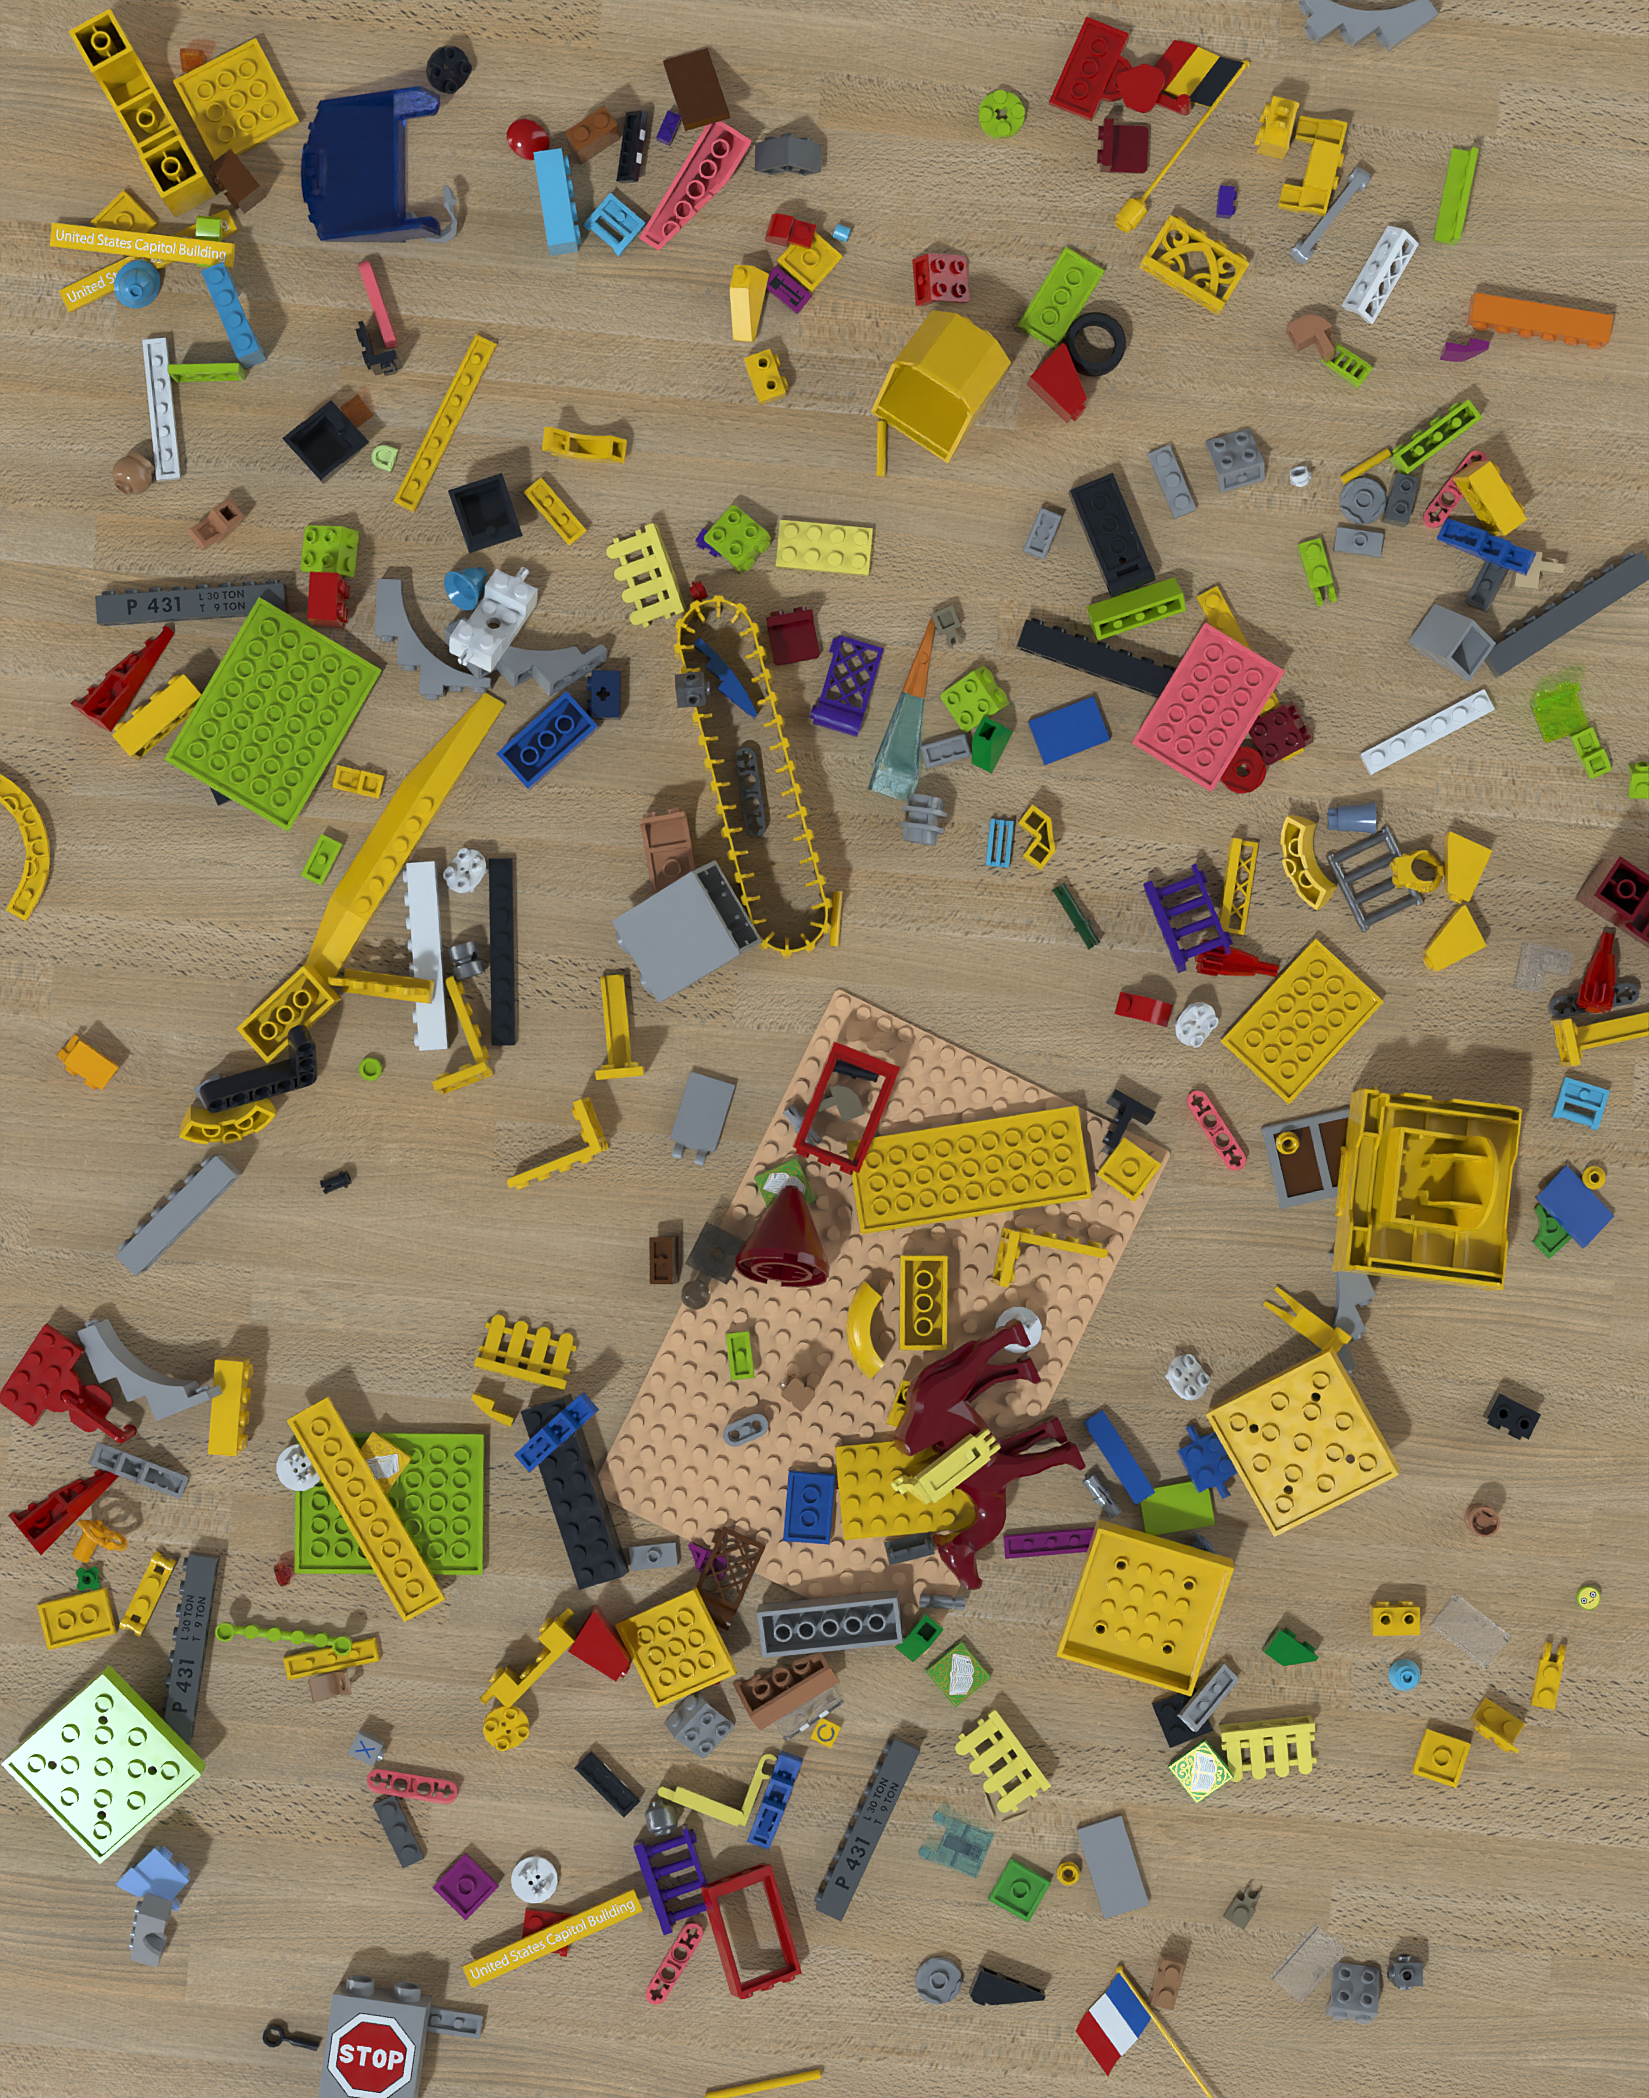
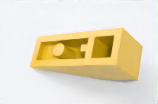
(746, 299)

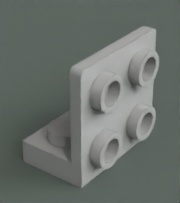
(1236, 460)

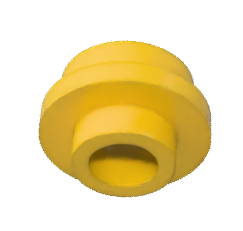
(1291, 1147)
(1586, 1177)
(1071, 1879)

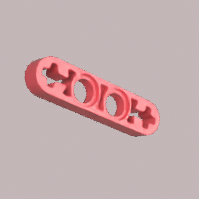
(378, 304)
(1449, 487)
(1213, 1132)
(411, 1790)
(672, 1961)

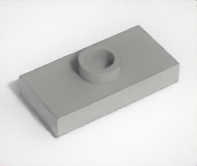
(1042, 533)
(1358, 542)
(945, 751)
(653, 1556)

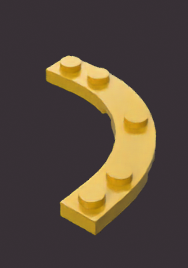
(36, 846)

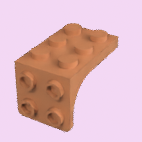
(667, 847)

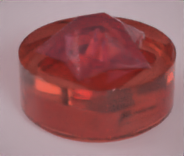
(282, 1574)

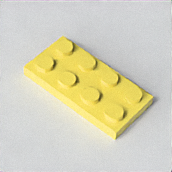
(824, 547)

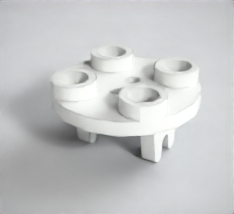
(465, 871)
(1195, 1024)
(1030, 1323)
(1187, 1377)
(293, 1458)
(542, 1887)

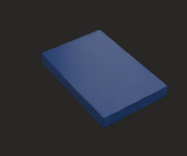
(1068, 731)
(1574, 1206)
(809, 1507)

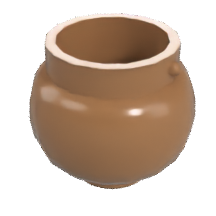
(132, 474)

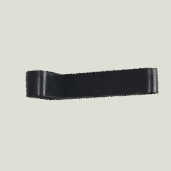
(266, 1081)

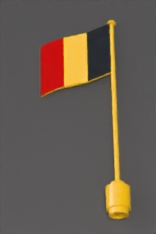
(1206, 82)

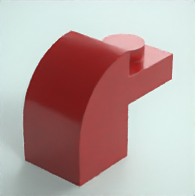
(787, 230)
(1143, 1009)

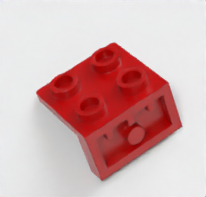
(940, 279)

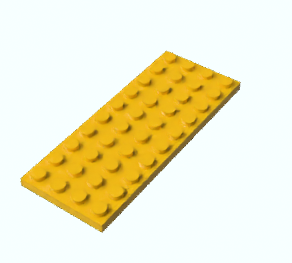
(971, 1170)

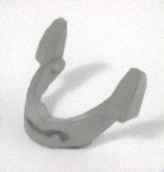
(449, 231)

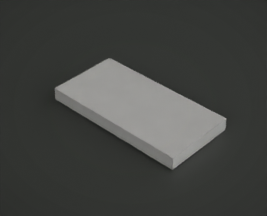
(1112, 1866)

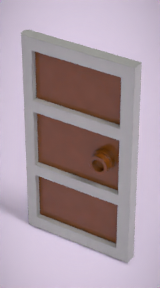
(1314, 1167)

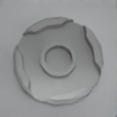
(1362, 501)
(938, 1980)

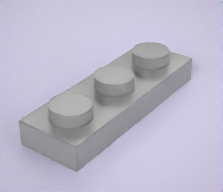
(1171, 482)
(1208, 1697)
(455, 2022)

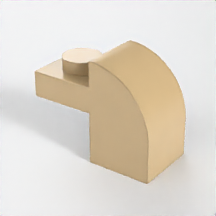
(1531, 580)

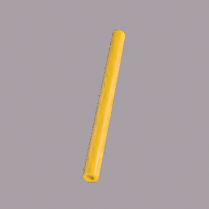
(765, 2085)

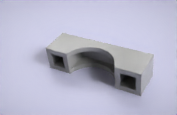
(148, 1925)

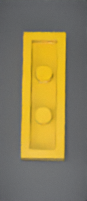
(555, 511)

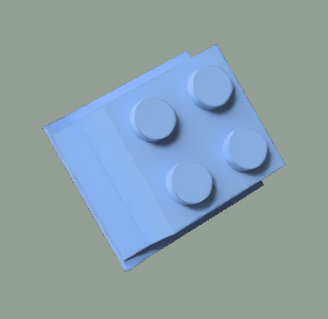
(157, 1876)

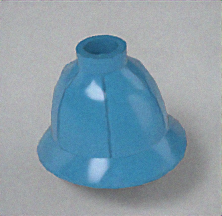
(137, 284)
(465, 586)

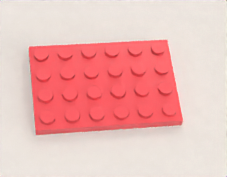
(1208, 707)

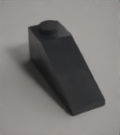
(1000, 1989)

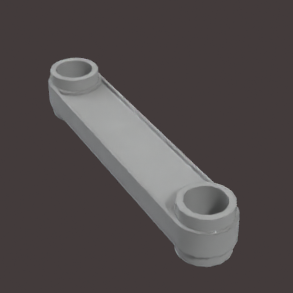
(1357, 181)

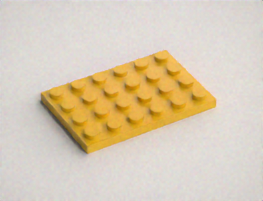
(1301, 1021)
(873, 1506)

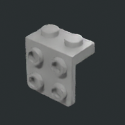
(698, 1725)
(1354, 1993)

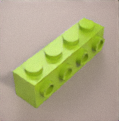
(1435, 438)
(1136, 608)

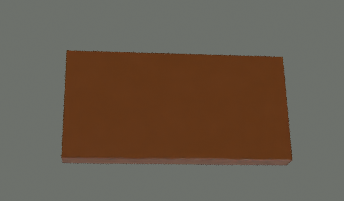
(696, 89)

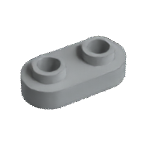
(745, 1428)

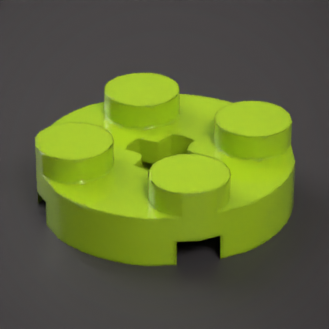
(1001, 101)

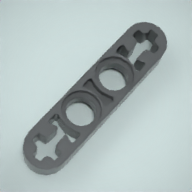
(754, 792)
(1564, 999)

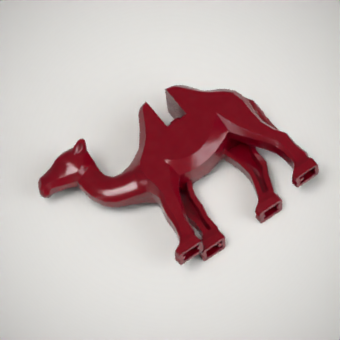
(941, 1416)

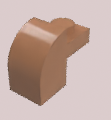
(1312, 330)
(217, 526)

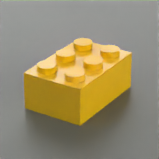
(1490, 497)

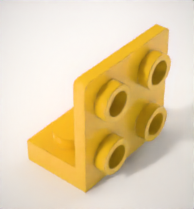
(1498, 1723)

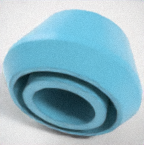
(1407, 1669)

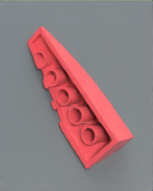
(698, 180)

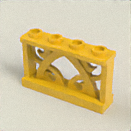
(1203, 296)

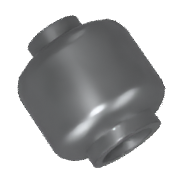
(661, 1818)

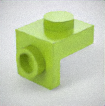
(1639, 780)

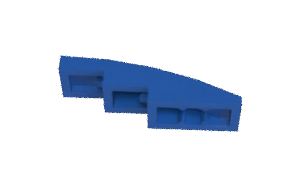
(1486, 546)
(730, 684)
(556, 1432)
(1119, 1457)
(774, 1800)

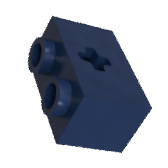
(611, 683)

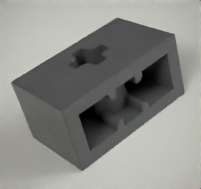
(1400, 500)

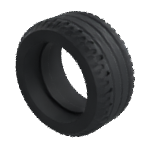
(1110, 325)

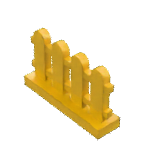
(385, 985)
(513, 1355)

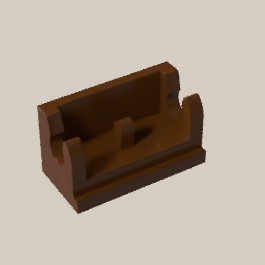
(664, 1260)

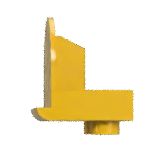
(1438, 1180)

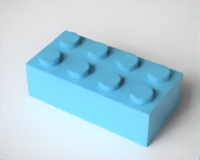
(555, 197)

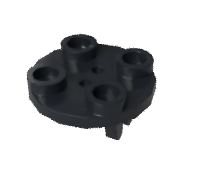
(456, 61)

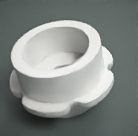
(1300, 476)

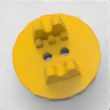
(497, 1734)

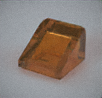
(192, 59)
(356, 411)

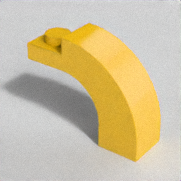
(584, 447)

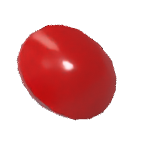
(527, 137)

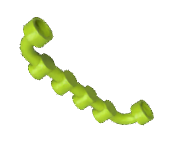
(341, 1645)

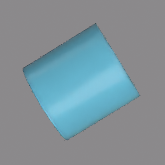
(841, 233)

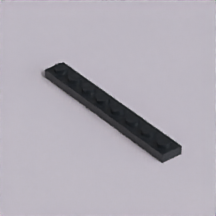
(502, 952)

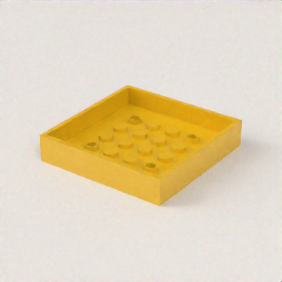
(1303, 1441)
(1144, 1607)

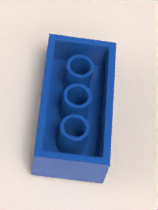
(548, 740)

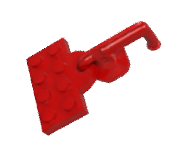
(1096, 66)
(48, 1381)

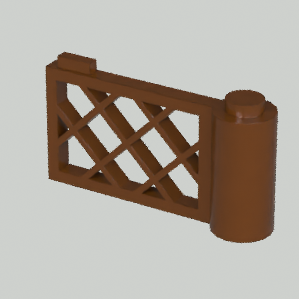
(721, 1609)

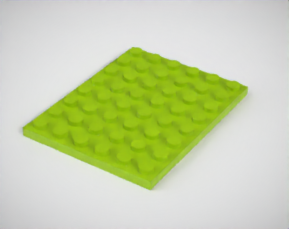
(272, 714)
(434, 1497)

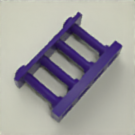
(1164, 915)
(653, 1874)

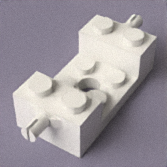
(505, 602)

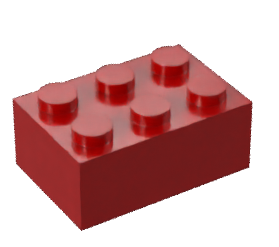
(327, 600)

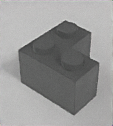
(788, 155)

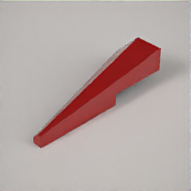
(112, 696)
(52, 1517)

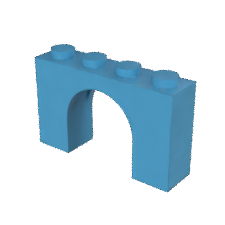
(232, 315)

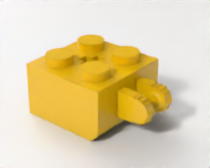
(1278, 123)

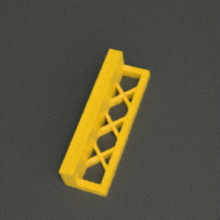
(1229, 885)

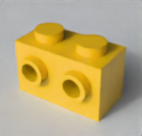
(766, 376)
(1394, 1621)

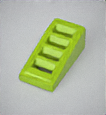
(1341, 371)

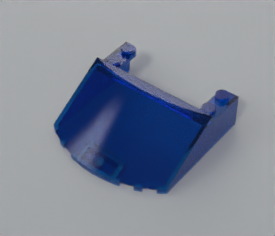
(358, 167)

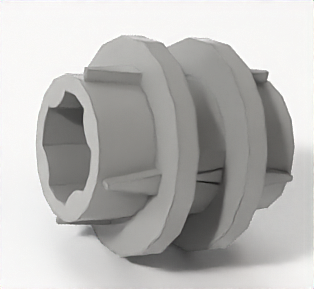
(923, 819)

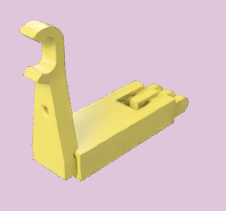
(949, 1469)
(717, 1809)

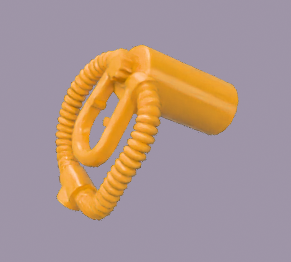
(92, 1536)

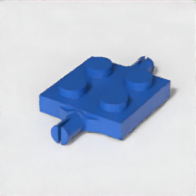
(1207, 1462)

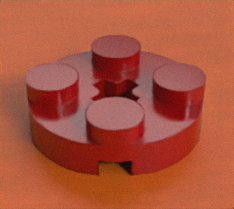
(1249, 782)

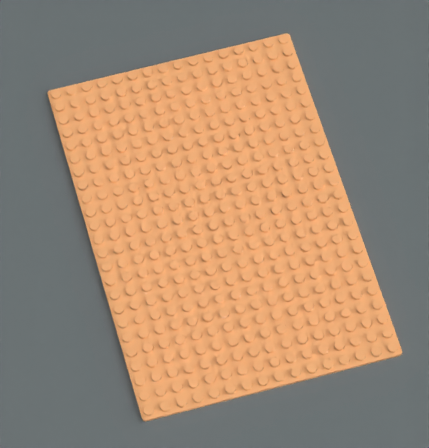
(671, 1447)

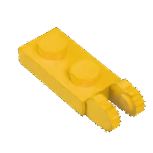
(1548, 1677)

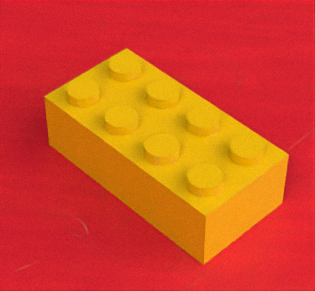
(158, 718)
(297, 1002)
(923, 1301)
(229, 1408)

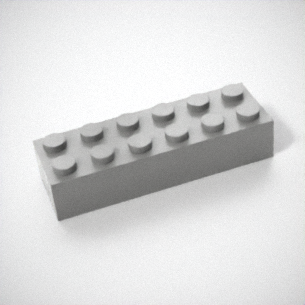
(178, 1215)
(830, 1623)

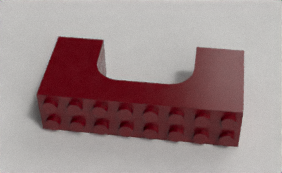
(1620, 896)

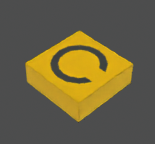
(825, 1732)

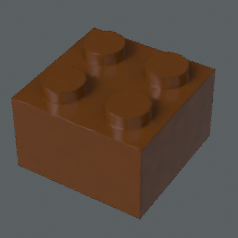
(241, 187)

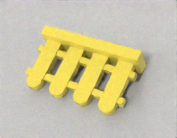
(657, 585)
(1278, 1731)
(1007, 1772)

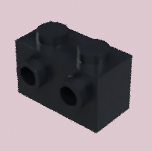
(1511, 1415)

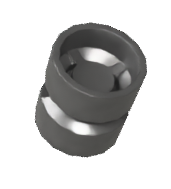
(466, 960)

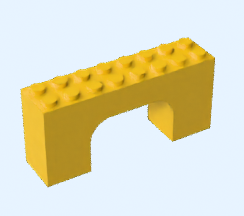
(142, 113)

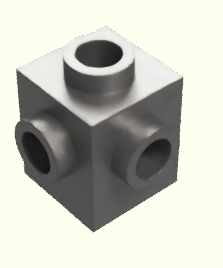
(691, 689)
(1405, 1971)

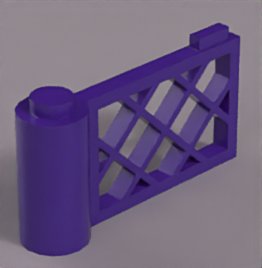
(842, 716)

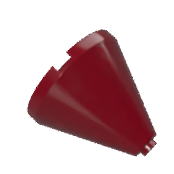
(785, 1245)

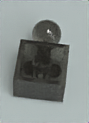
(696, 1292)

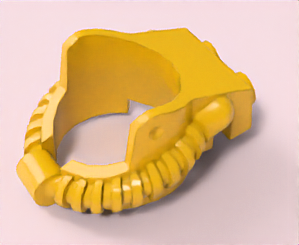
(1404, 876)

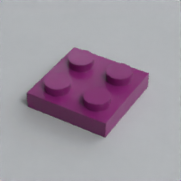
(465, 1886)

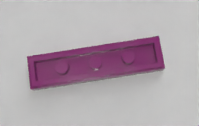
(1047, 1542)

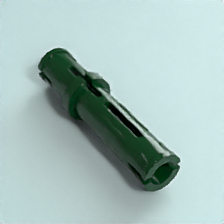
(1076, 916)

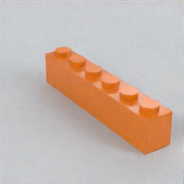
(1539, 320)

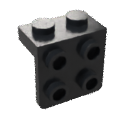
(381, 363)

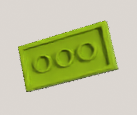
(1060, 298)

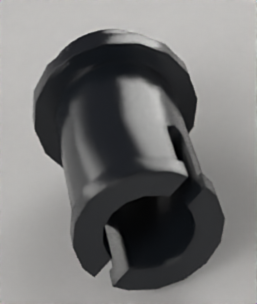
(335, 1182)

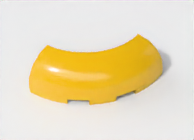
(1301, 864)
(228, 1125)
(858, 1330)

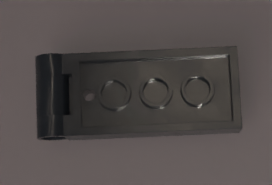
(1111, 535)

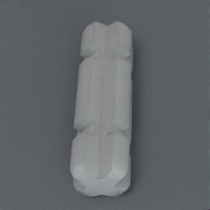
(942, 1601)

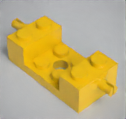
(508, 1685)

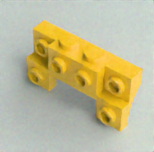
(1324, 158)

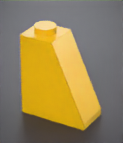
(1462, 866)
(1454, 941)

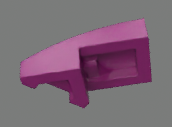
(1460, 353)
(701, 1557)

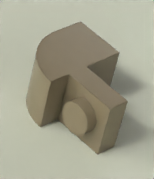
(845, 1100)

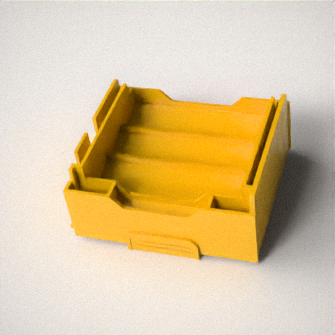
(1411, 1252)

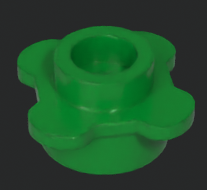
(89, 1572)

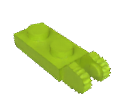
(1316, 569)

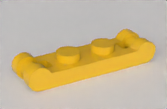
(148, 1594)

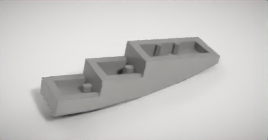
(138, 1470)

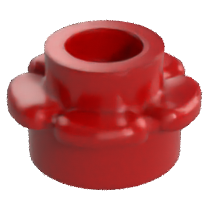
(698, 591)

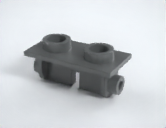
(909, 1548)

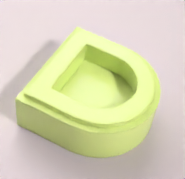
(384, 457)

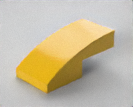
(357, 781)
(487, 1404)

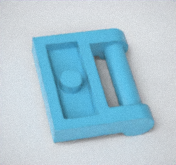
(620, 218)
(1583, 1096)

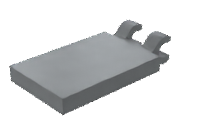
(701, 1115)

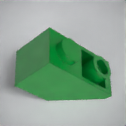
(989, 744)
(920, 1636)
(1287, 1650)

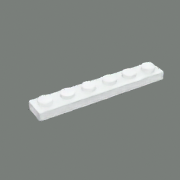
(161, 409)
(1427, 732)

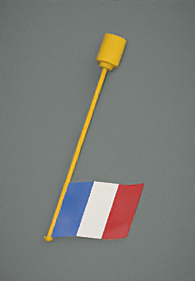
(1117, 2023)

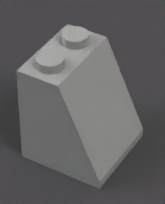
(1452, 641)

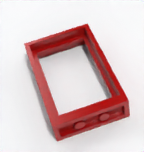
(866, 1062)
(732, 1883)

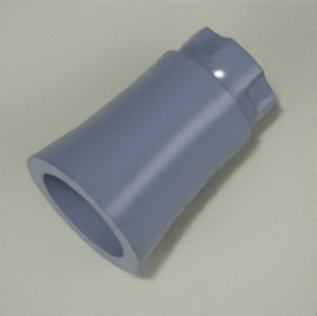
(1353, 818)

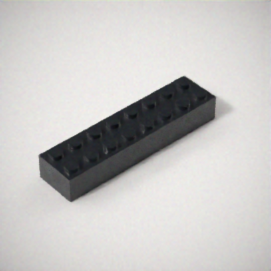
(578, 1501)

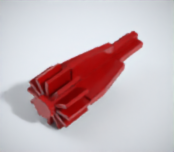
(1234, 964)
(1599, 980)

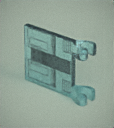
(961, 1847)

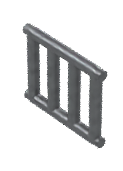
(1344, 881)

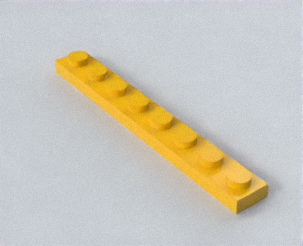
(1221, 618)

